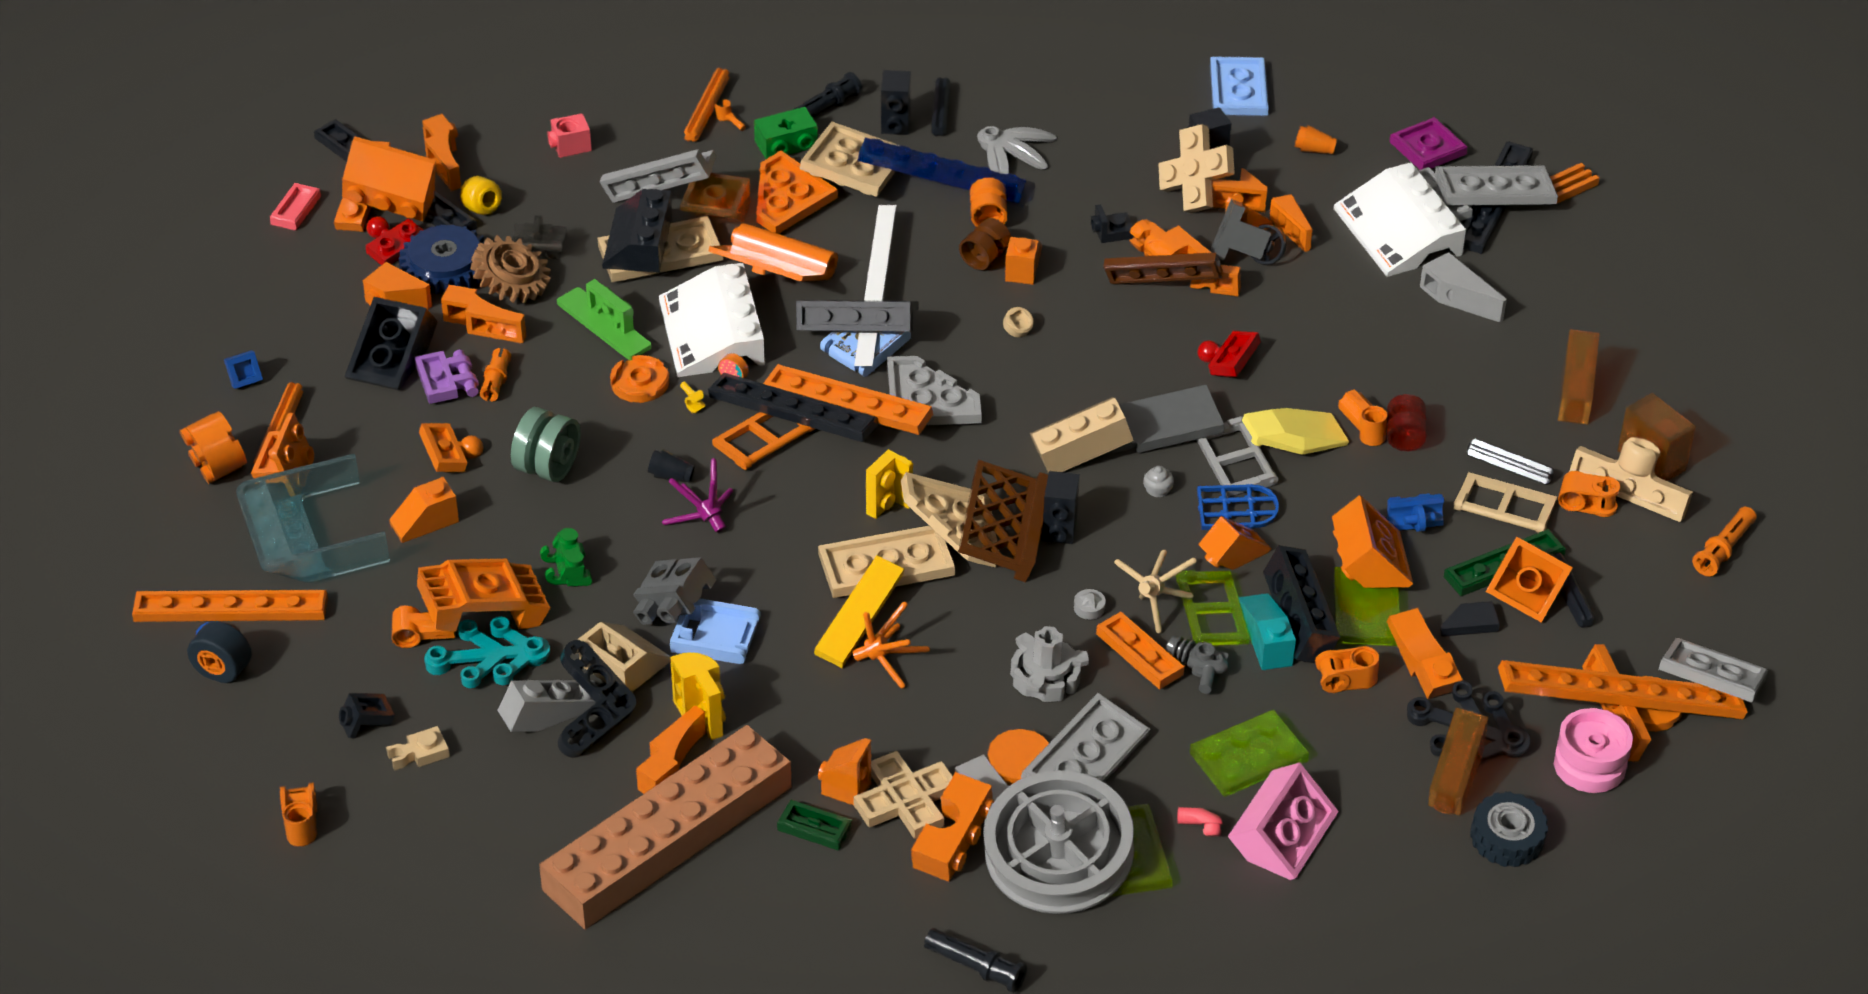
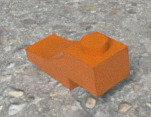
(439, 144)
(482, 318)
(1423, 653)
(670, 749)

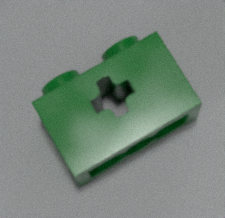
(785, 132)

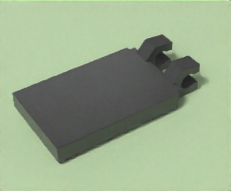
(1171, 419)

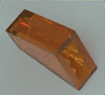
(1578, 376)
(1458, 762)

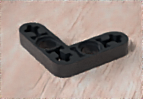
(604, 705)

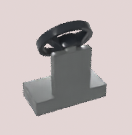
(1246, 237)

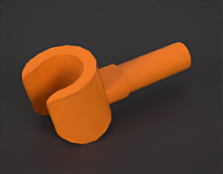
(725, 113)

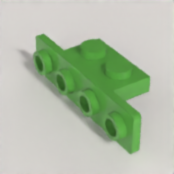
(606, 317)

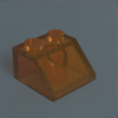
(718, 197)

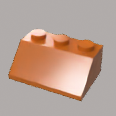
(389, 179)
(1370, 547)

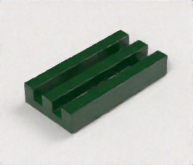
(811, 828)

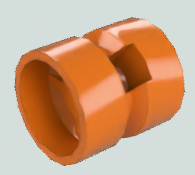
(988, 200)

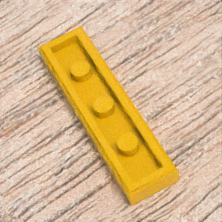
(849, 623)

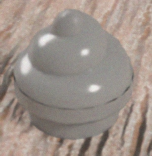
(1158, 481)

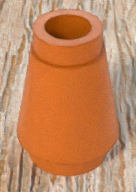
(1314, 141)

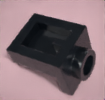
(1111, 227)
(364, 710)

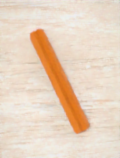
(706, 104)
(287, 404)

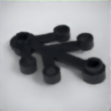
(1498, 736)

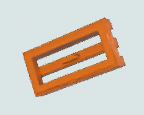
(1570, 176)

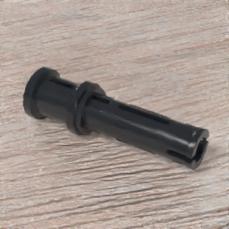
(834, 94)
(988, 964)

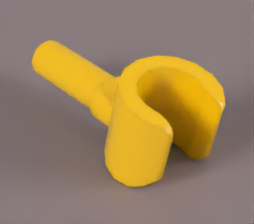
(694, 399)

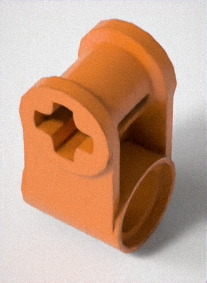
(1587, 491)
(1350, 669)
(299, 814)

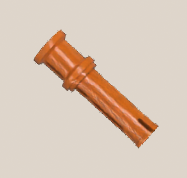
(1741, 522)

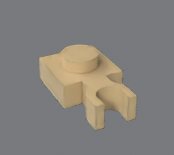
(422, 747)

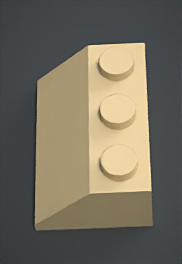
(1082, 436)

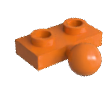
(444, 448)

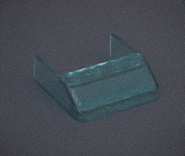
(282, 529)

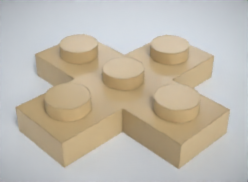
(1196, 168)
(903, 794)

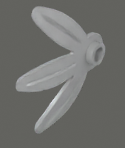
(998, 140)

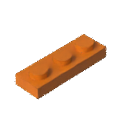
(1140, 650)

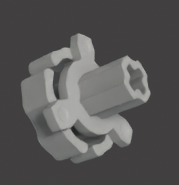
(1046, 660)

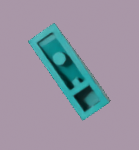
(1268, 631)

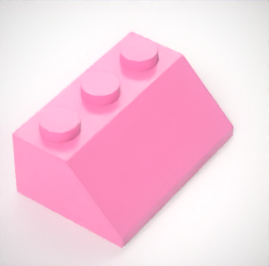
(1284, 822)

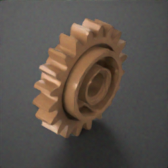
(510, 269)

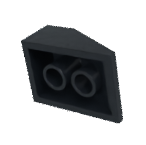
(390, 342)

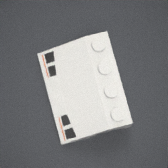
(1400, 220)
(711, 319)

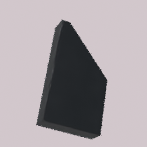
(1471, 619)

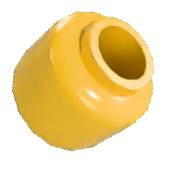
(481, 195)

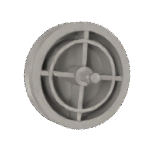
(1058, 841)

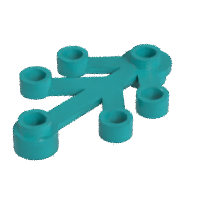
(525, 651)

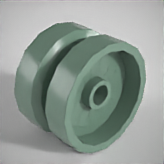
(545, 444)

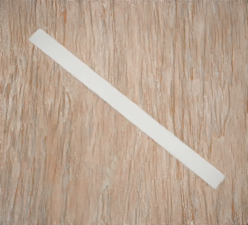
(876, 279)

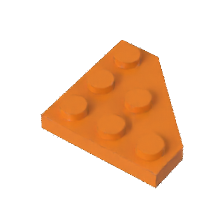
(789, 193)

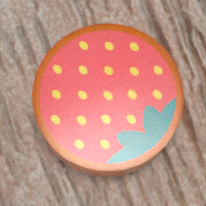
(733, 365)

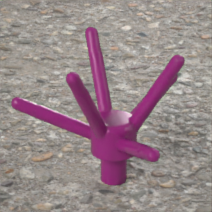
(707, 510)

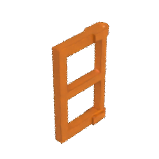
(752, 424)

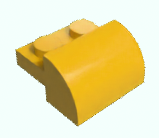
(698, 684)

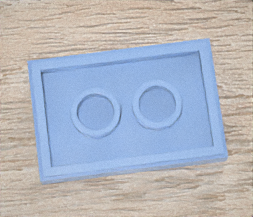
(1239, 85)

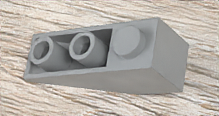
(1459, 287)
(542, 703)

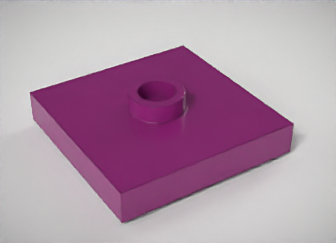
(1428, 144)

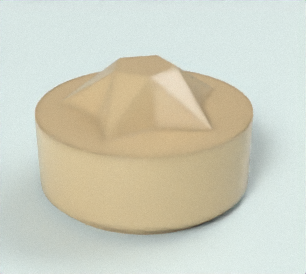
(1018, 322)

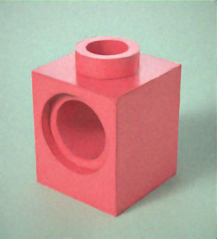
(570, 135)

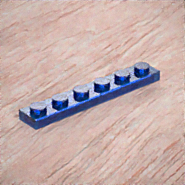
(934, 167)

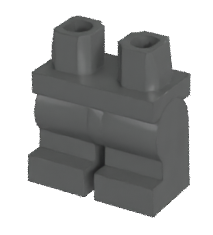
(672, 590)

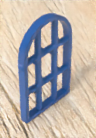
(1248, 498)

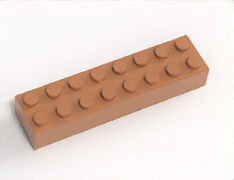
(665, 826)

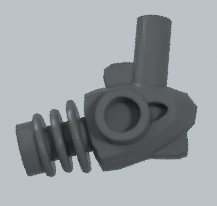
(1200, 658)

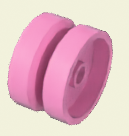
(1593, 750)

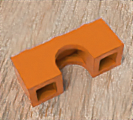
(944, 849)

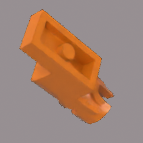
(1156, 241)

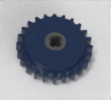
(441, 256)

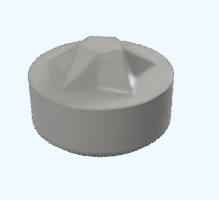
(1089, 604)

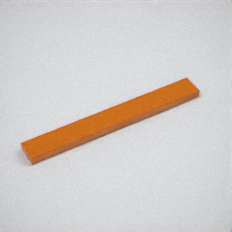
(1618, 689)

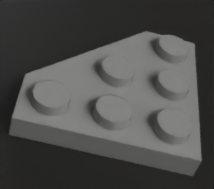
(916, 382)

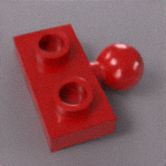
(388, 242)
(1233, 354)

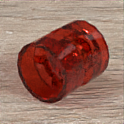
(1406, 422)

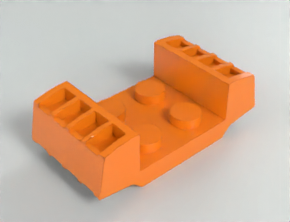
(481, 587)

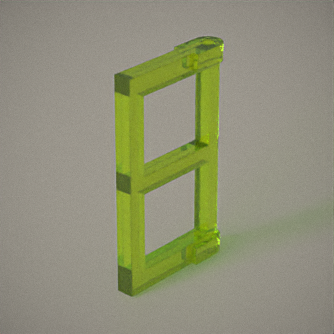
(1233, 606)

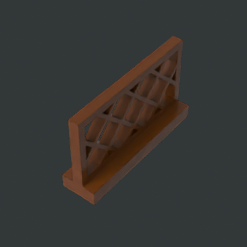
(1027, 529)

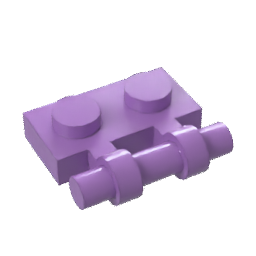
(438, 380)

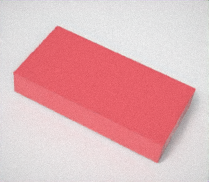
(295, 206)

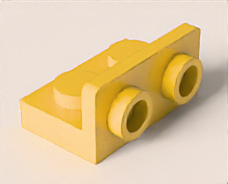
(884, 483)

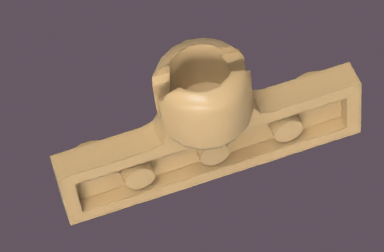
(1636, 477)

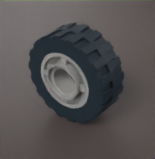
(1508, 829)

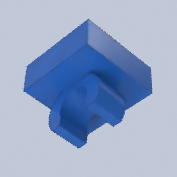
(243, 369)

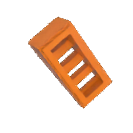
(1291, 221)

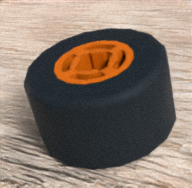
(219, 652)

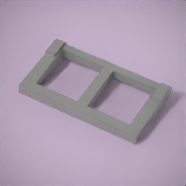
(1233, 425)

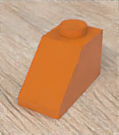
(1022, 260)
(396, 285)
(425, 510)
(1232, 544)
(847, 771)

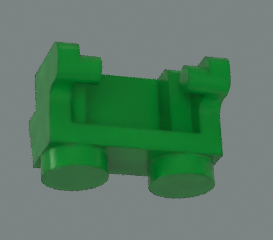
(568, 558)

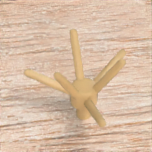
(1154, 585)

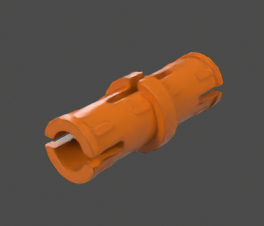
(495, 374)

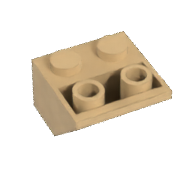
(625, 653)

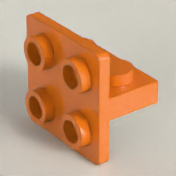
(284, 449)

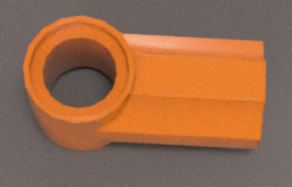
(1367, 418)
(411, 626)

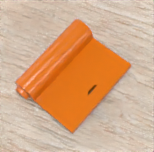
(778, 254)

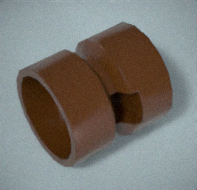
(985, 243)

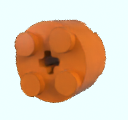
(213, 447)

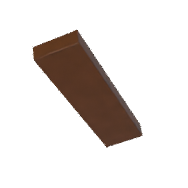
(1163, 268)

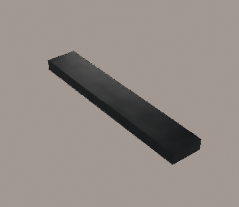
(1486, 217)
(793, 407)

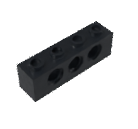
(1302, 600)

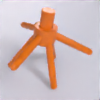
(877, 646)

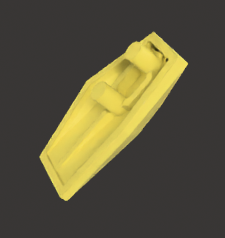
(1295, 430)

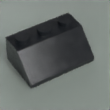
(639, 232)

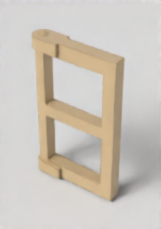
(1510, 490)

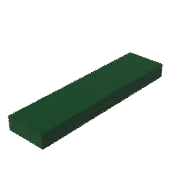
(1479, 571)

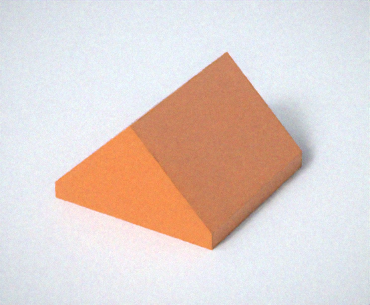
(1528, 579)

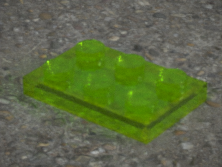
(1248, 752)

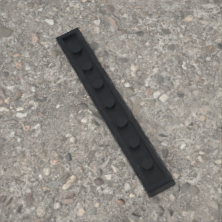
(441, 212)

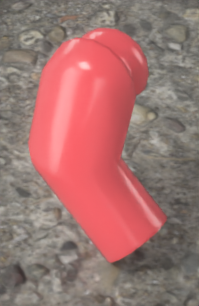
(1200, 816)

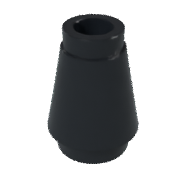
(668, 466)

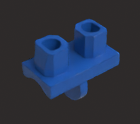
(1416, 511)

